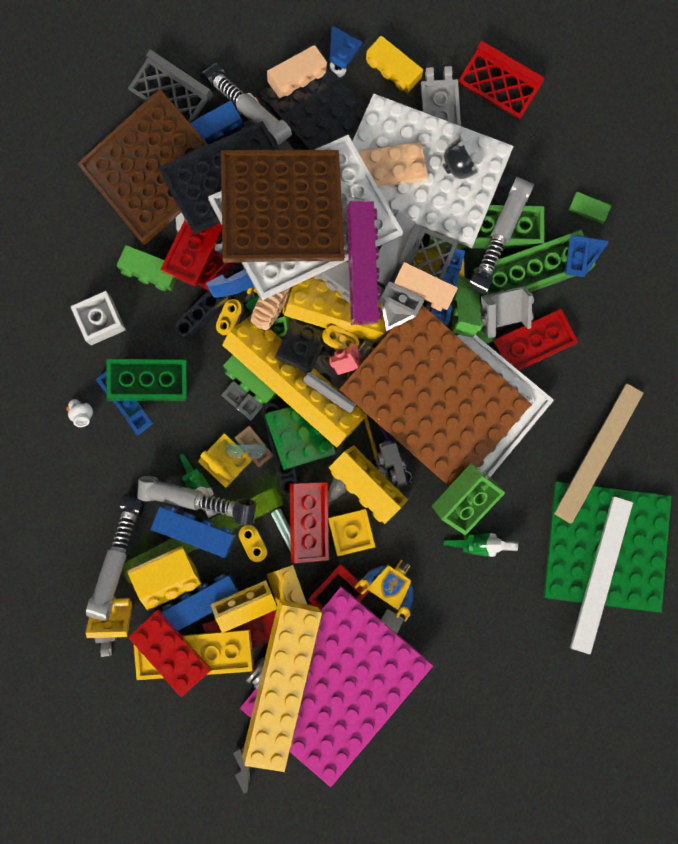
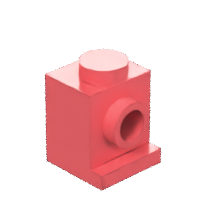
(346, 359)

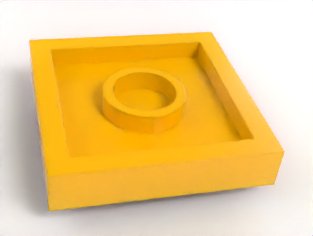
(351, 532)

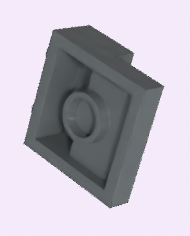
(390, 459)

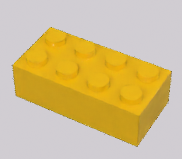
(368, 484)

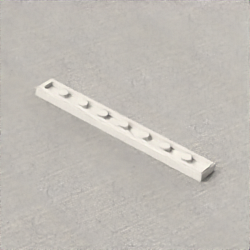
(601, 575)

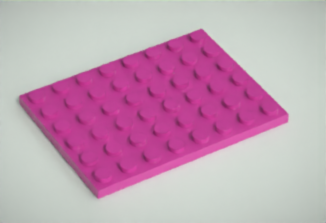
(352, 686)

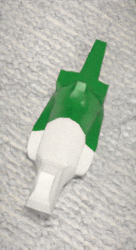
(195, 480)
(483, 544)

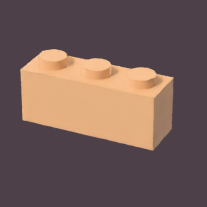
(297, 71)
(426, 286)

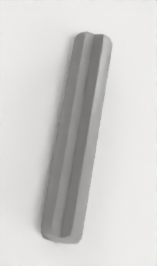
(329, 392)

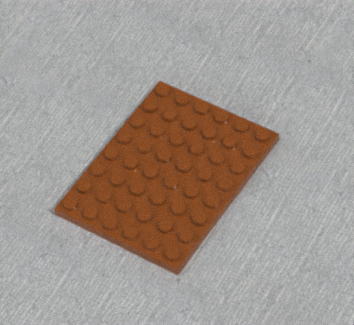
(435, 396)

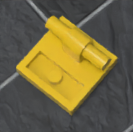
(220, 463)
(117, 623)

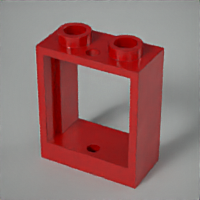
(347, 576)

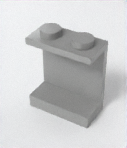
(506, 308)

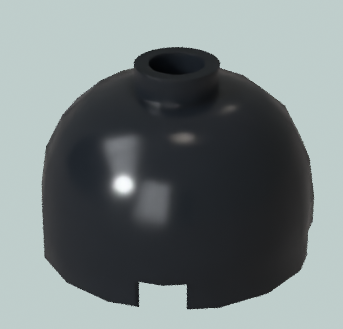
(458, 161)

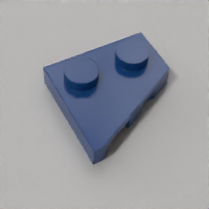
(343, 47)
(582, 254)

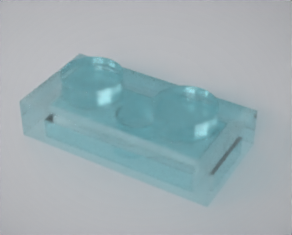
(255, 451)

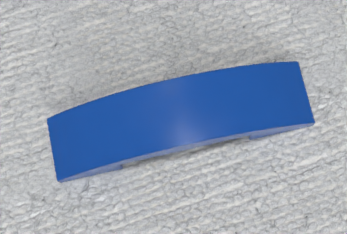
(450, 277)
(235, 284)
(131, 410)

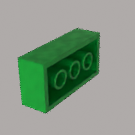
(146, 380)

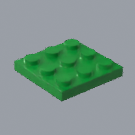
(297, 439)

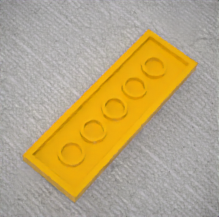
(221, 651)

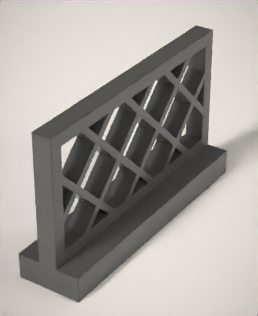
(176, 75)
(411, 250)

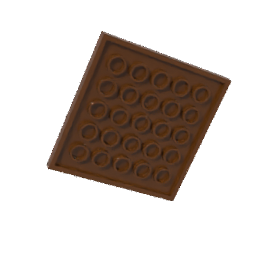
(128, 163)
(281, 206)

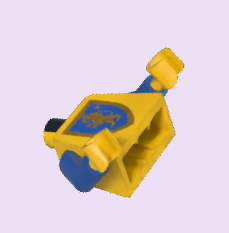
(390, 586)

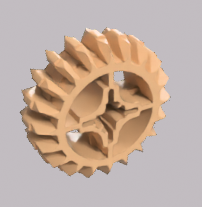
(269, 309)

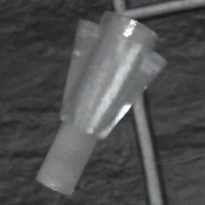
(337, 489)

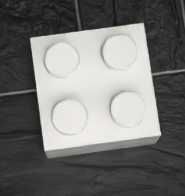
(98, 318)

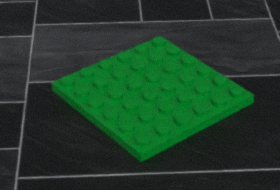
(642, 555)

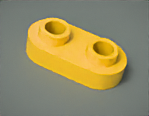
(230, 318)
(339, 337)
(253, 543)

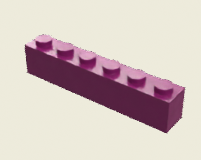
(362, 263)

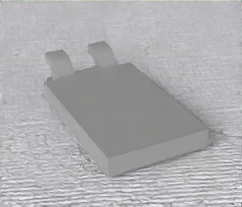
(441, 97)

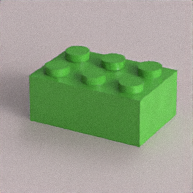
(468, 499)

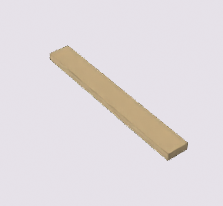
(598, 453)

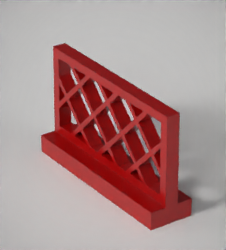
(506, 65)

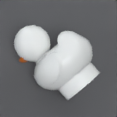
(79, 413)

